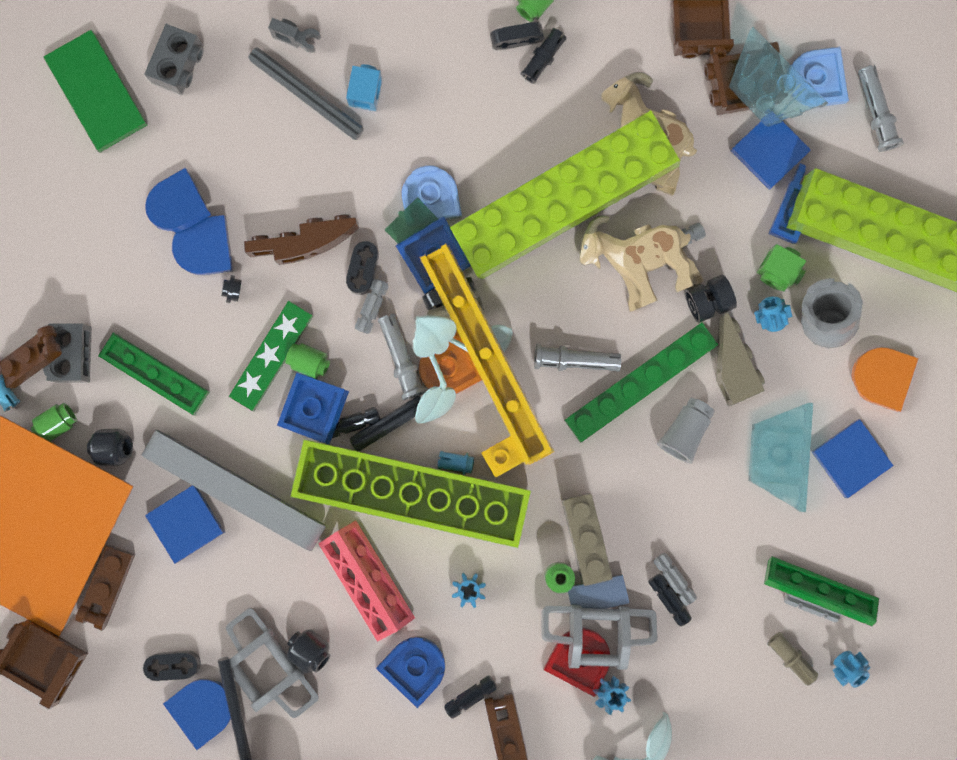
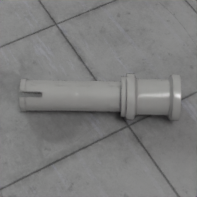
(882, 121)
(563, 358)
(405, 369)

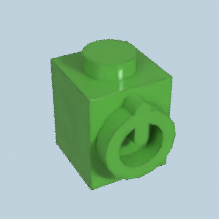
(782, 268)

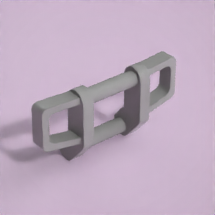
(621, 615)
(280, 655)

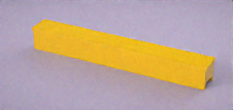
(487, 355)

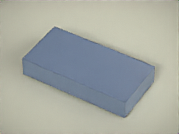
(600, 595)

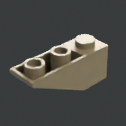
(735, 371)

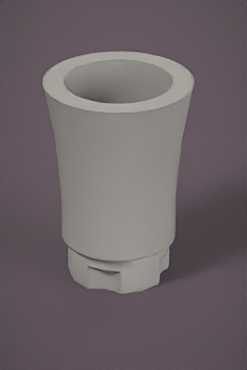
(687, 430)

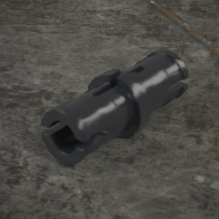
(543, 56)

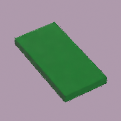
(95, 91)

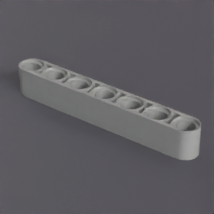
(233, 490)

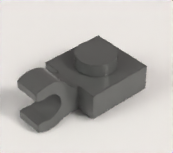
(289, 33)

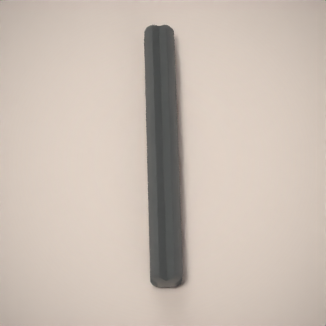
(306, 93)

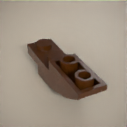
(314, 239)

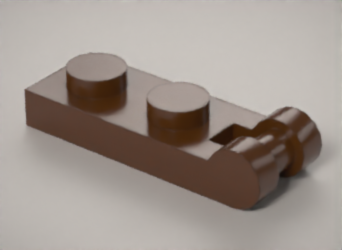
(30, 357)
(105, 586)
(505, 731)

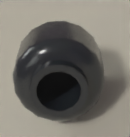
(110, 447)
(308, 651)

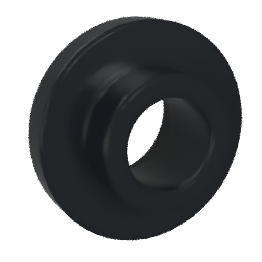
(231, 289)

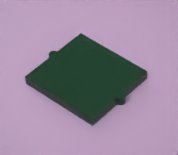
(410, 221)

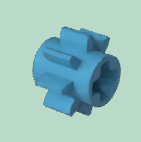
(773, 314)
(472, 597)
(851, 669)
(619, 694)

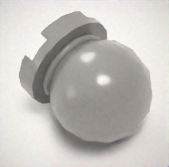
(831, 313)

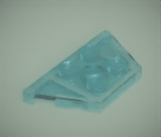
(771, 83)
(782, 455)

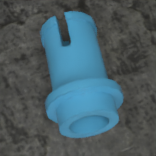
(456, 462)

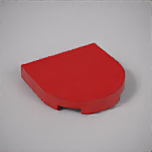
(585, 677)

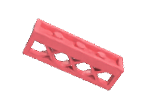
(369, 578)

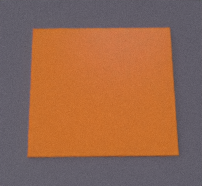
(51, 524)

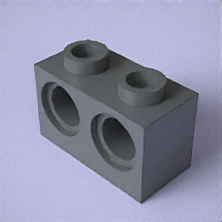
(166, 58)
(76, 352)

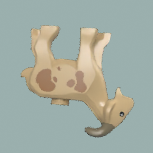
(627, 94)
(639, 255)

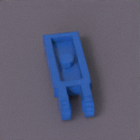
(786, 208)

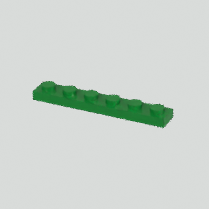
(641, 382)

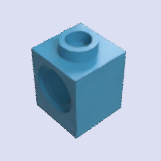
(364, 87)

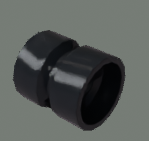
(720, 298)

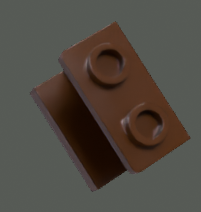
(701, 28)
(720, 73)
(40, 661)

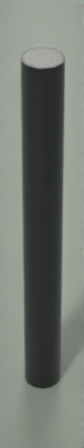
(234, 708)

